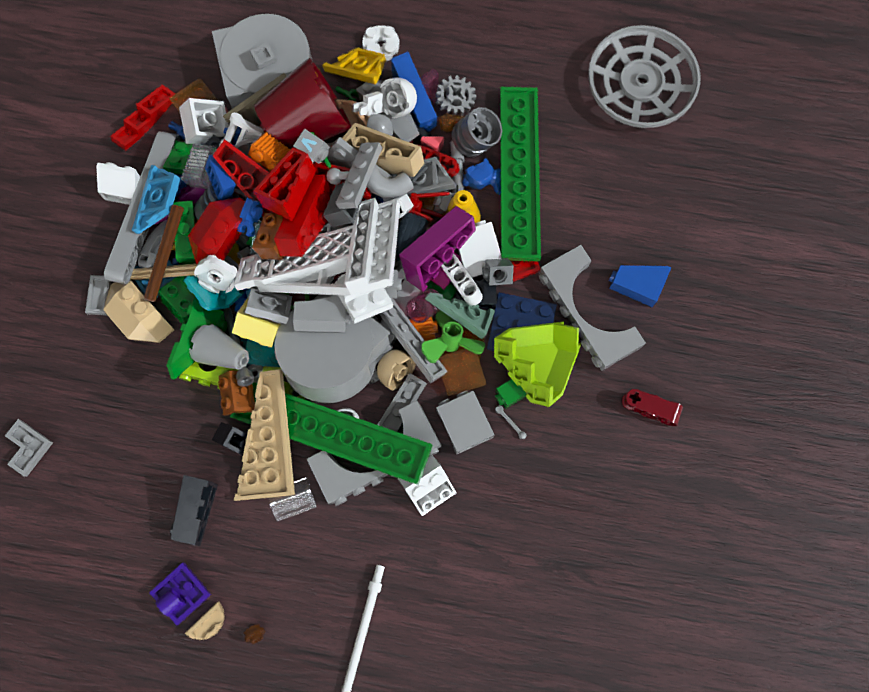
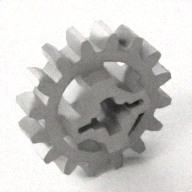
(455, 93)

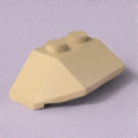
(134, 314)

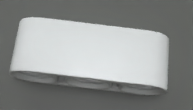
(465, 285)

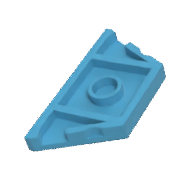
(156, 198)

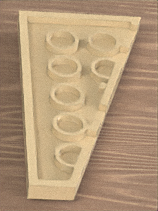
(267, 447)

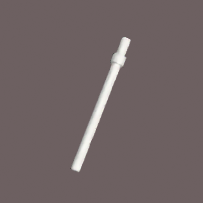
(374, 588)

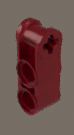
(653, 407)

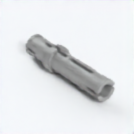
(459, 177)

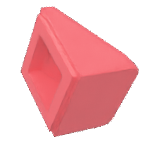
(435, 143)

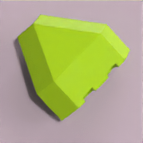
(539, 358)

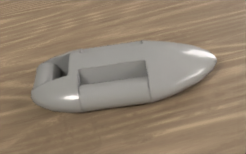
(151, 247)

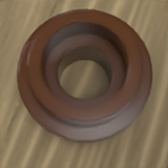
(254, 634)

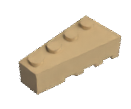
(396, 154)

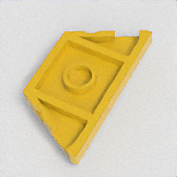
(358, 65)

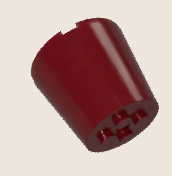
(301, 103)

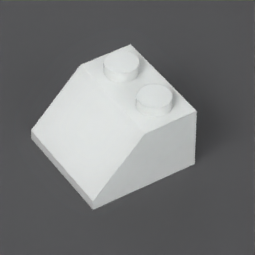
(202, 120)

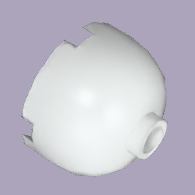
(398, 97)

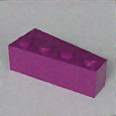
(436, 246)

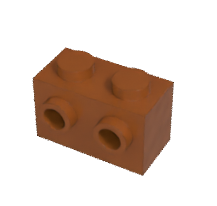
(264, 243)

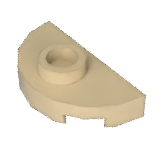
(208, 624)

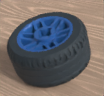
(409, 230)

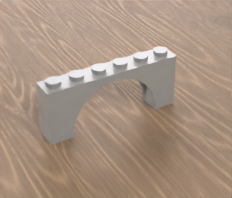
(604, 346)
(340, 482)

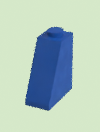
(640, 282)

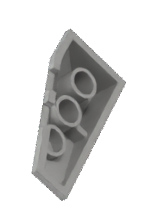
(404, 126)

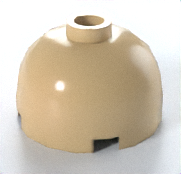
(394, 367)

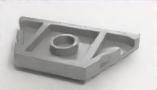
(432, 180)

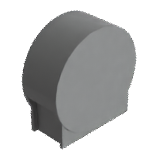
(237, 66)
(330, 364)

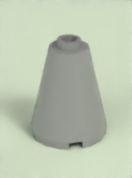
(216, 348)

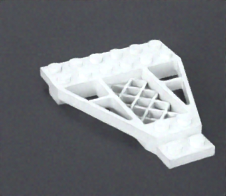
(366, 258)

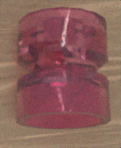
(420, 309)

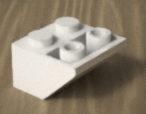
(116, 182)
(432, 489)

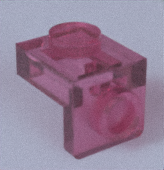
(430, 83)

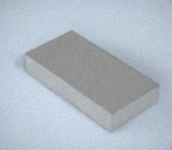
(97, 295)

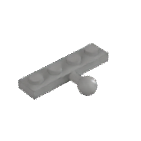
(357, 177)
(407, 394)

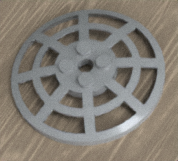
(644, 69)

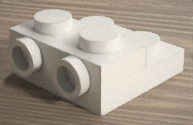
(365, 304)

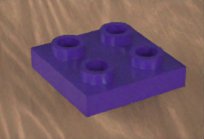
(180, 594)

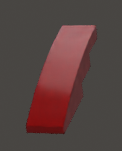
(147, 114)

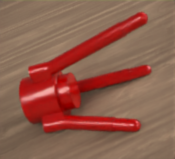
(417, 208)

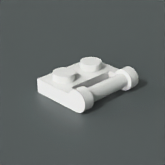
(248, 129)

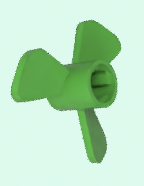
(450, 340)

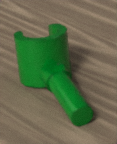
(348, 94)

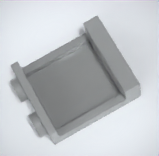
(464, 421)

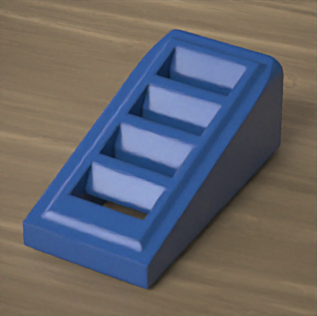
(220, 180)

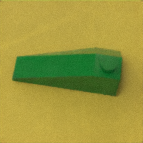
(180, 356)

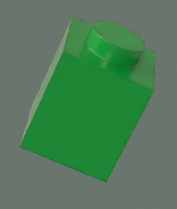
(509, 394)

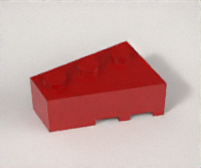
(286, 184)

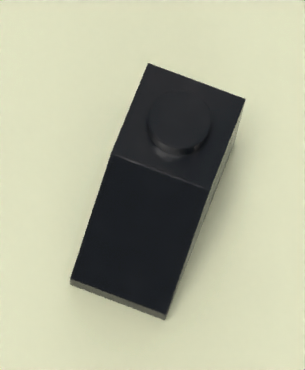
(230, 438)

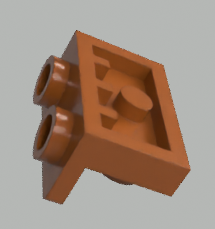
(235, 397)

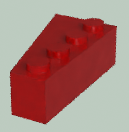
(241, 169)
(297, 235)

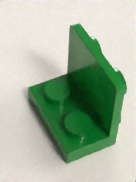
(177, 298)

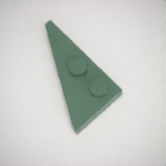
(468, 316)

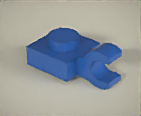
(250, 213)

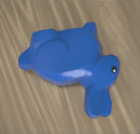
(481, 176)

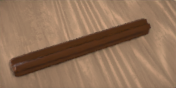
(163, 253)

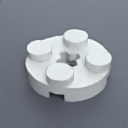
(385, 34)
(212, 265)

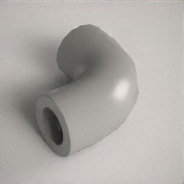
(389, 187)

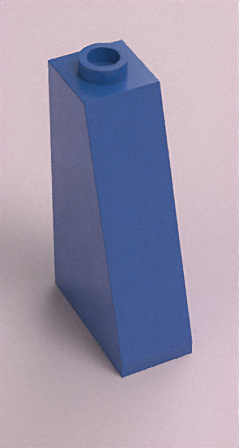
(423, 113)

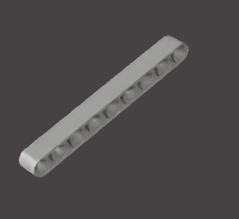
(128, 243)

